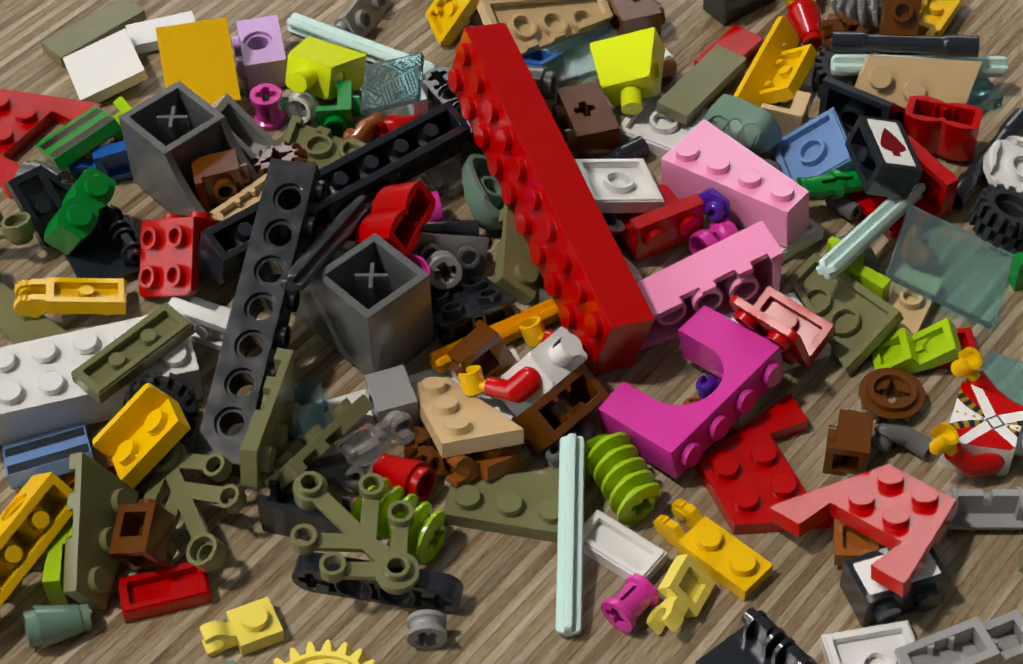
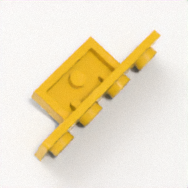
(777, 67)

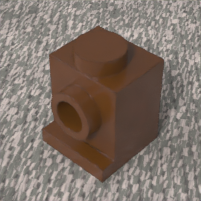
(219, 177)
(481, 348)
(848, 443)
(142, 535)

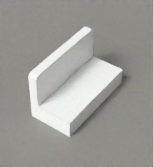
(208, 320)

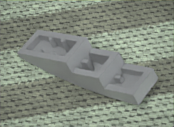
(970, 643)

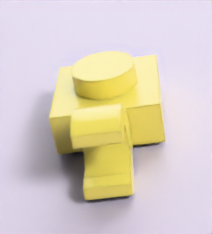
(685, 590)
(247, 626)

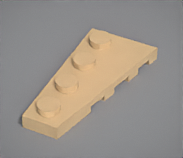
(545, 22)

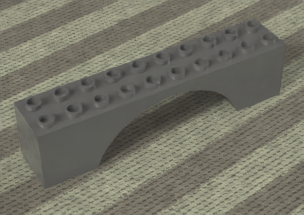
(365, 298)

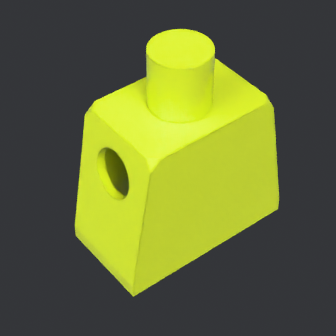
(320, 64)
(630, 68)

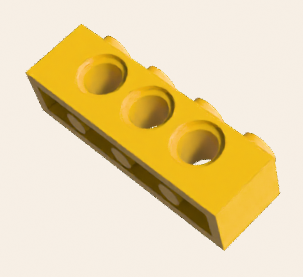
(30, 526)

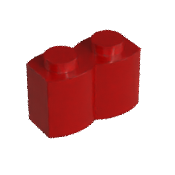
(942, 127)
(398, 215)

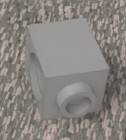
(392, 391)

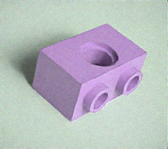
(261, 51)

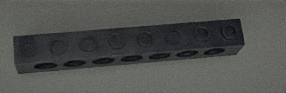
(381, 163)
(284, 184)

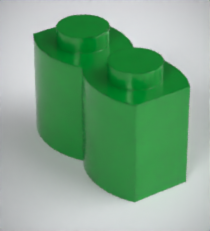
(79, 211)

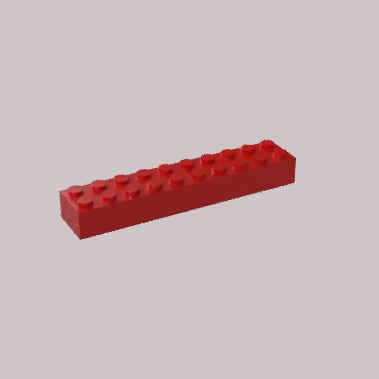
(549, 199)

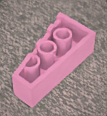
(752, 186)
(733, 266)

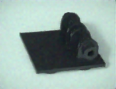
(110, 248)
(460, 306)
(757, 643)

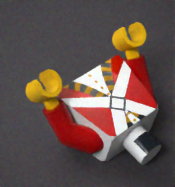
(535, 374)
(982, 426)

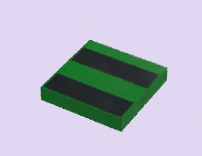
(78, 137)

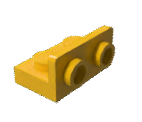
(449, 18)
(142, 433)

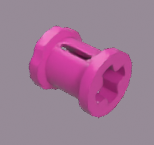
(264, 107)
(630, 603)

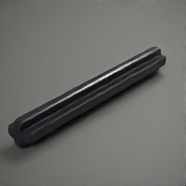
(326, 246)

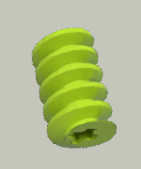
(622, 476)
(425, 534)

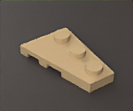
(903, 77)
(462, 422)

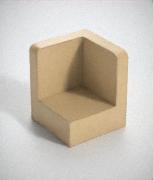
(795, 116)

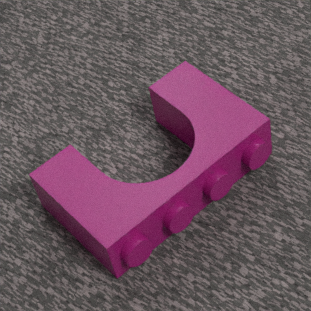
(679, 434)

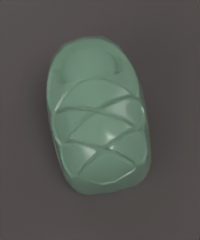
(745, 123)
(482, 193)

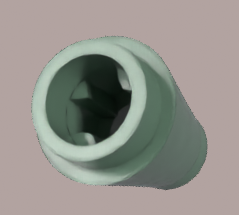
(55, 623)

